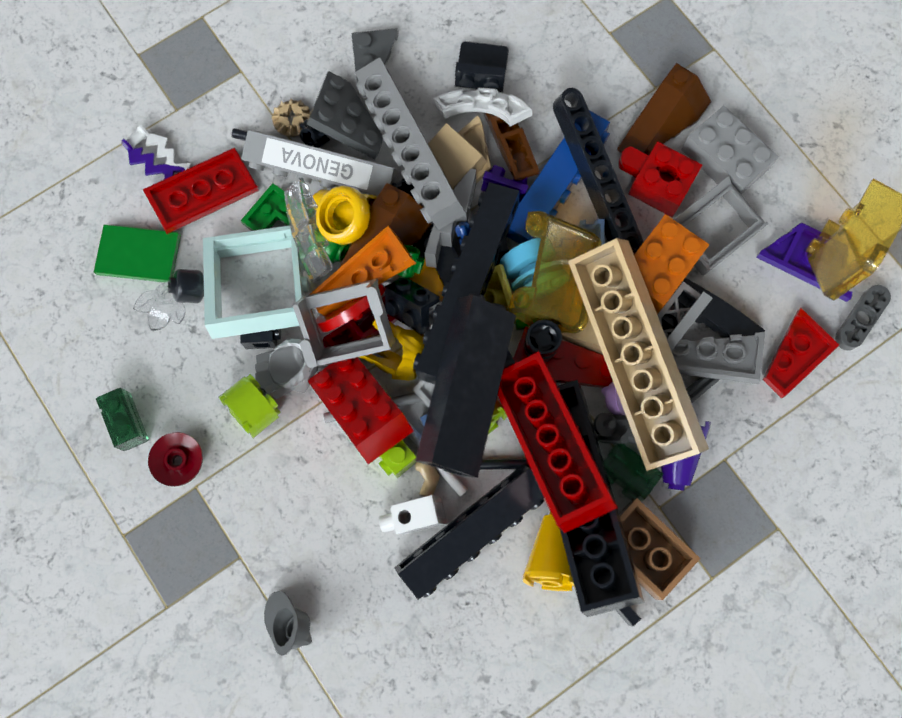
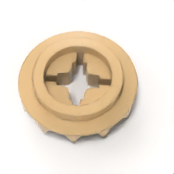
(281, 113)

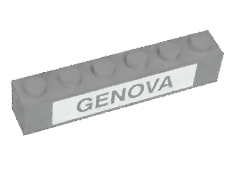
(315, 164)

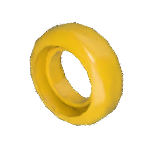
(325, 212)

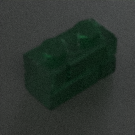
(122, 419)
(629, 472)

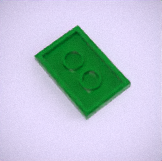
(137, 253)

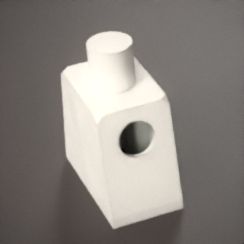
(425, 514)

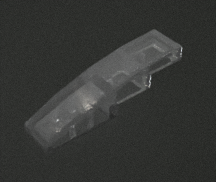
(309, 242)

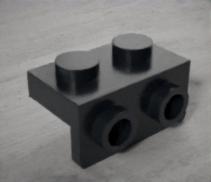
(410, 303)

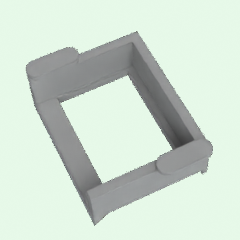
(740, 205)
(312, 345)

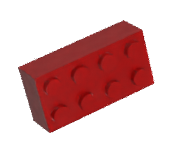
(361, 407)

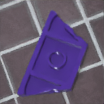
(790, 255)

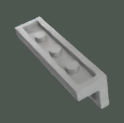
(691, 313)

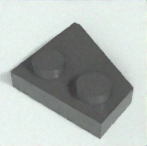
(372, 45)

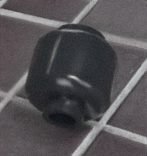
(187, 286)

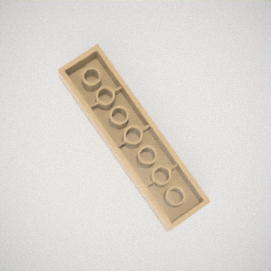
(637, 354)

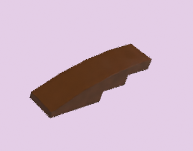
(513, 147)

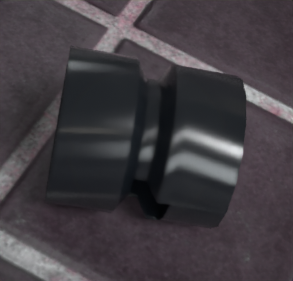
(544, 338)

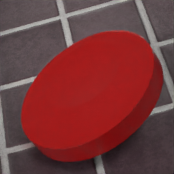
(345, 313)

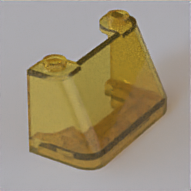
(553, 288)

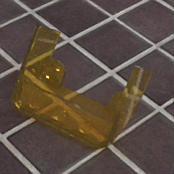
(855, 249)

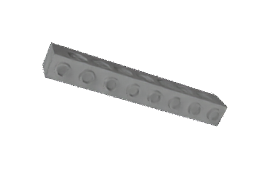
(409, 145)

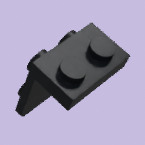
(481, 66)

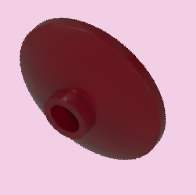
(165, 451)

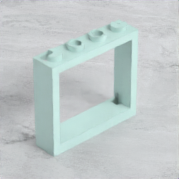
(241, 244)

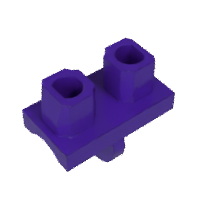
(496, 176)

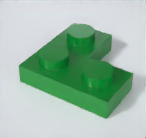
(267, 210)

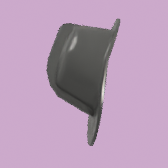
(285, 624)

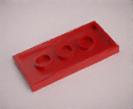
(200, 190)

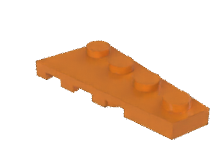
(378, 259)

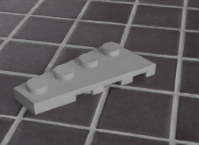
(723, 358)

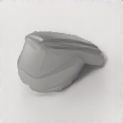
(283, 369)

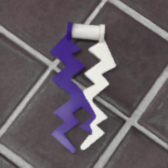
(136, 156)

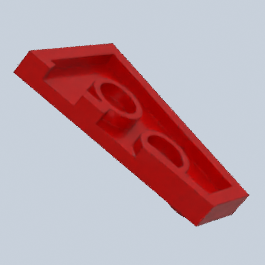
(798, 354)

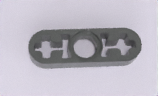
(873, 313)

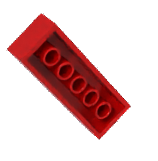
(553, 444)

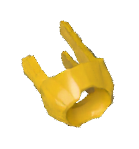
(394, 364)

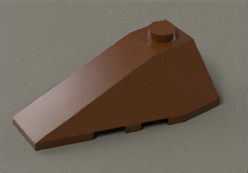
(672, 108)
(397, 211)

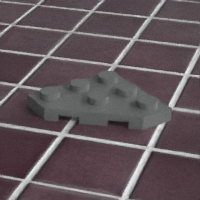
(344, 117)

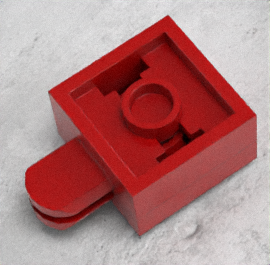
(653, 185)

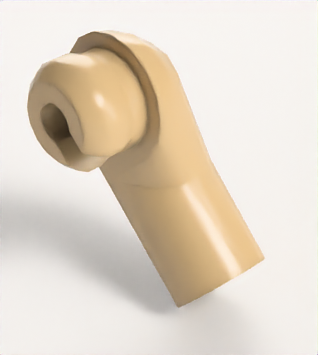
(431, 479)

